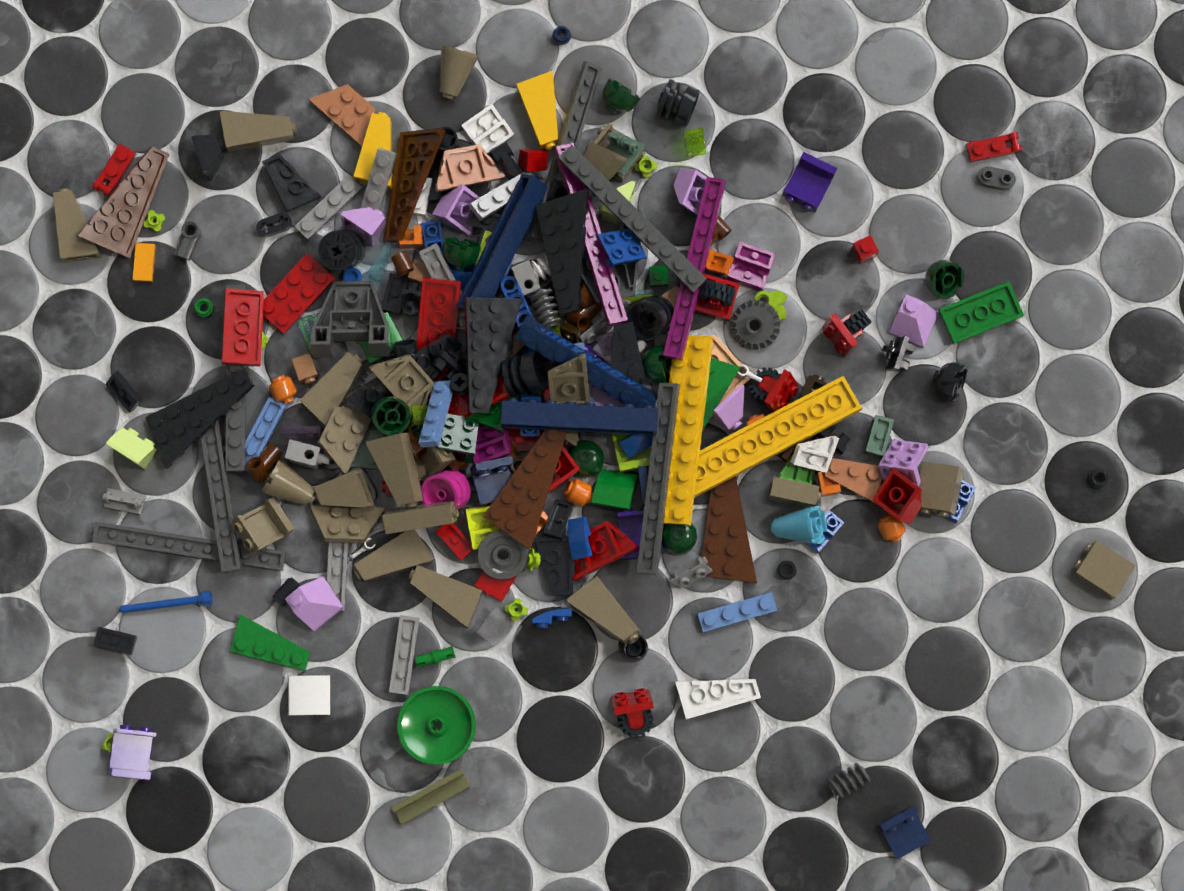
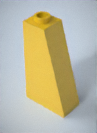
(539, 103)
(377, 135)

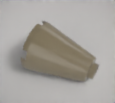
(454, 70)
(288, 485)

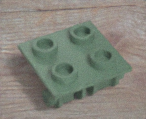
(625, 147)

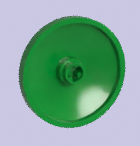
(436, 725)

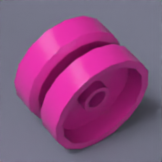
(445, 487)

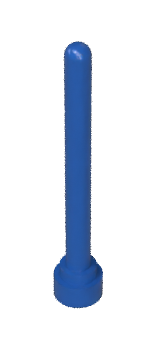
(204, 599)

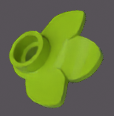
(776, 300)

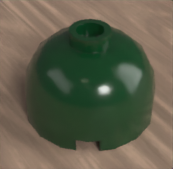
(619, 97)
(460, 253)
(944, 278)
(656, 365)
(390, 415)
(588, 458)
(678, 538)

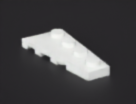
(710, 696)

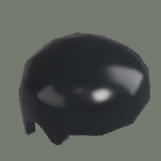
(635, 651)

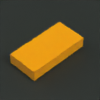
(144, 262)

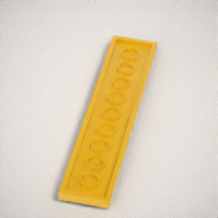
(693, 377)
(775, 433)

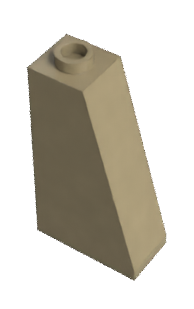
(255, 130)
(69, 223)
(333, 387)
(398, 467)
(419, 517)
(394, 557)
(449, 594)
(602, 609)

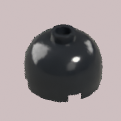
(950, 379)

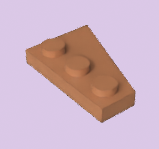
(855, 476)

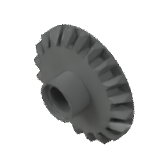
(768, 320)
(506, 566)

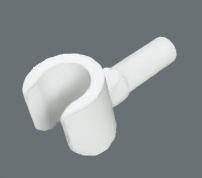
(749, 374)
(363, 549)

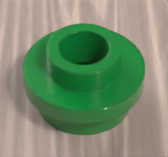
(197, 307)

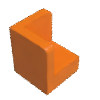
(413, 238)
(826, 486)

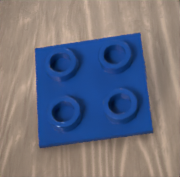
(621, 247)

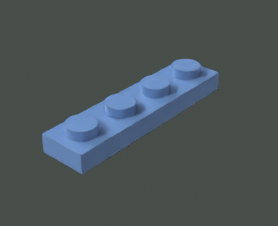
(436, 414)
(263, 428)
(737, 612)

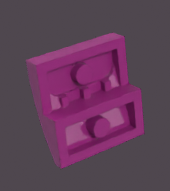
(751, 266)
(491, 444)

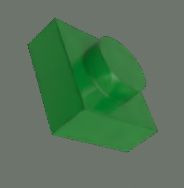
(658, 276)

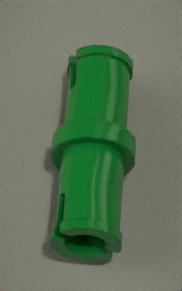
(435, 657)

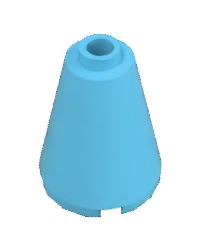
(802, 525)

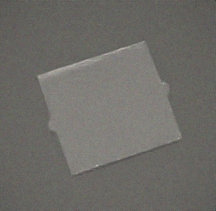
(499, 629)

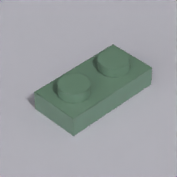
(879, 435)

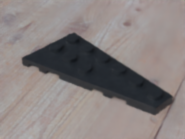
(372, 391)
(191, 417)

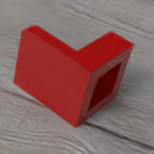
(533, 159)

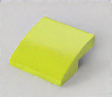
(478, 525)

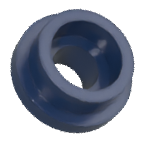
(561, 30)

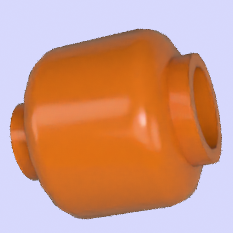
(282, 389)
(578, 492)
(891, 528)

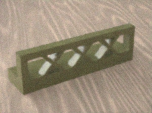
(431, 796)

